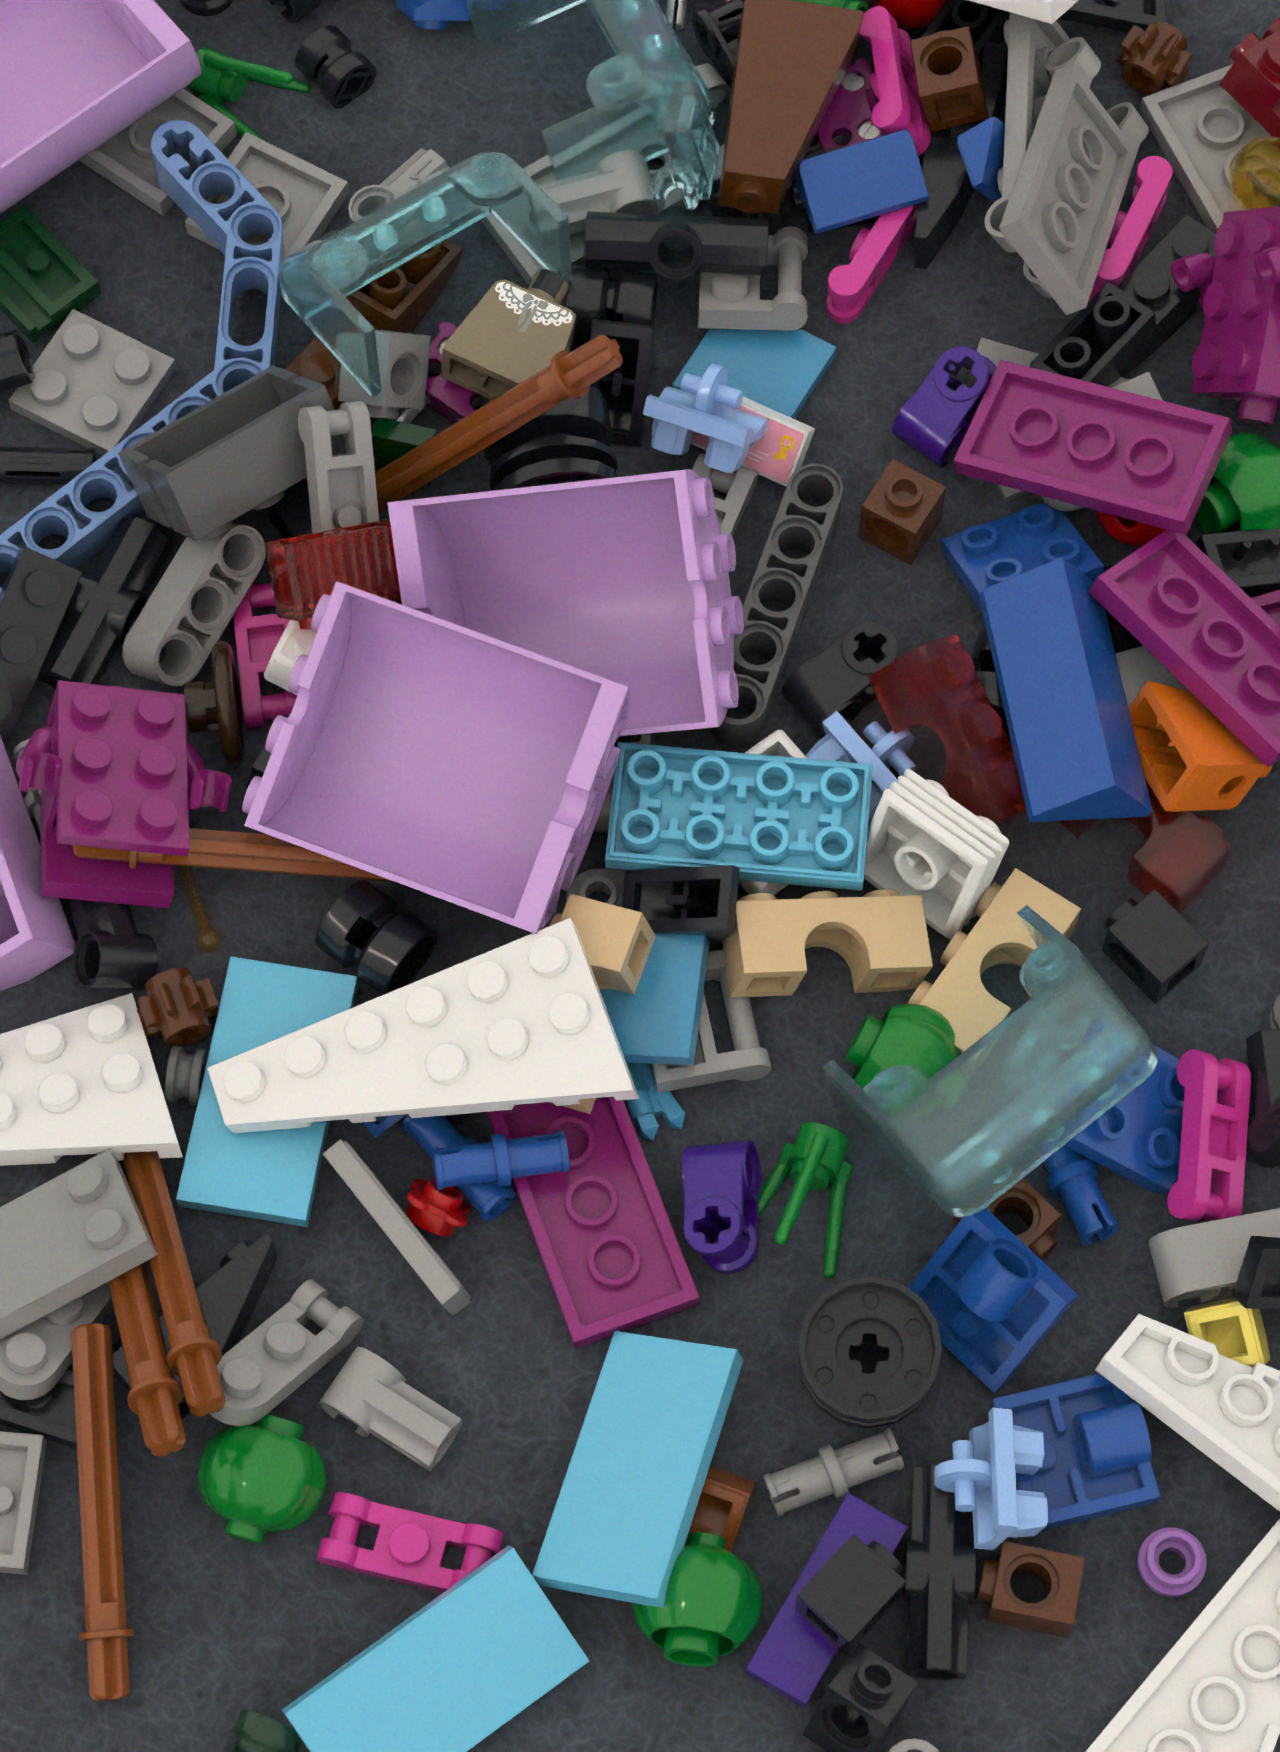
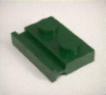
(39, 276)

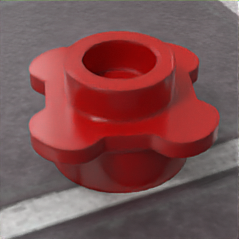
(436, 1209)

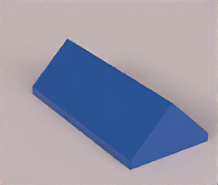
(1063, 697)

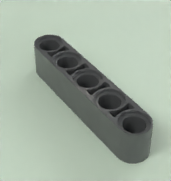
(784, 581)

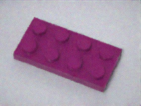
(1093, 446)
(1202, 633)
(600, 1223)

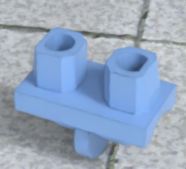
(705, 409)
(845, 745)
(985, 1480)

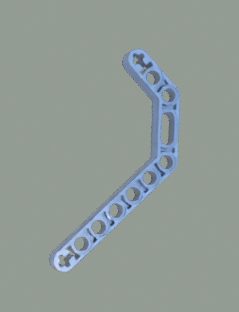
(244, 268)

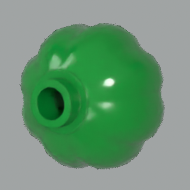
(1243, 487)
(904, 1036)
(261, 1478)
(708, 1604)

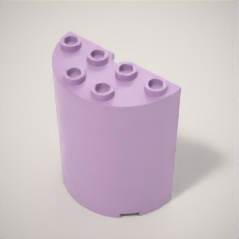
(77, 79)
(593, 575)
(440, 758)

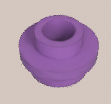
(1187, 1547)

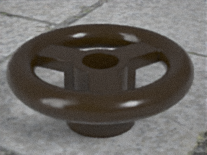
(218, 704)

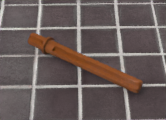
(565, 378)
(238, 852)
(192, 1350)
(153, 1389)
(100, 1514)

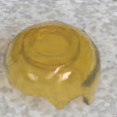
(1257, 174)

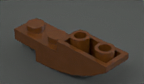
(388, 303)

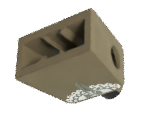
(510, 335)

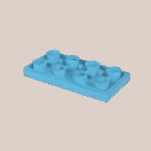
(751, 811)
(269, 1171)
(638, 1468)
(445, 1670)

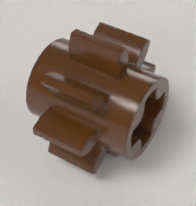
(1154, 57)
(178, 1007)

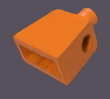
(1189, 752)

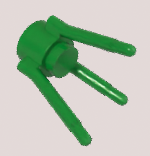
(227, 77)
(813, 1162)

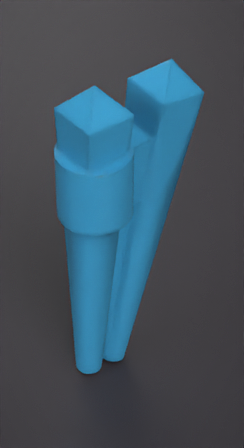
(651, 1104)

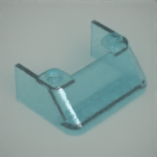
(621, 89)
(400, 228)
(1013, 1090)

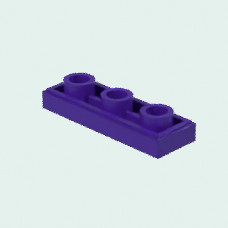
(793, 1651)

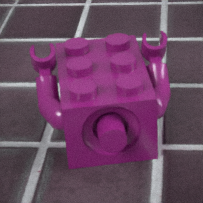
(1241, 311)
(120, 779)

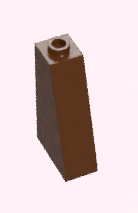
(781, 88)

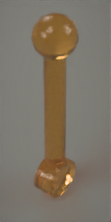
(208, 938)

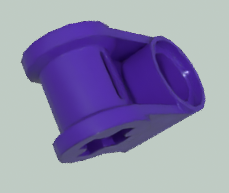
(943, 407)
(722, 1193)

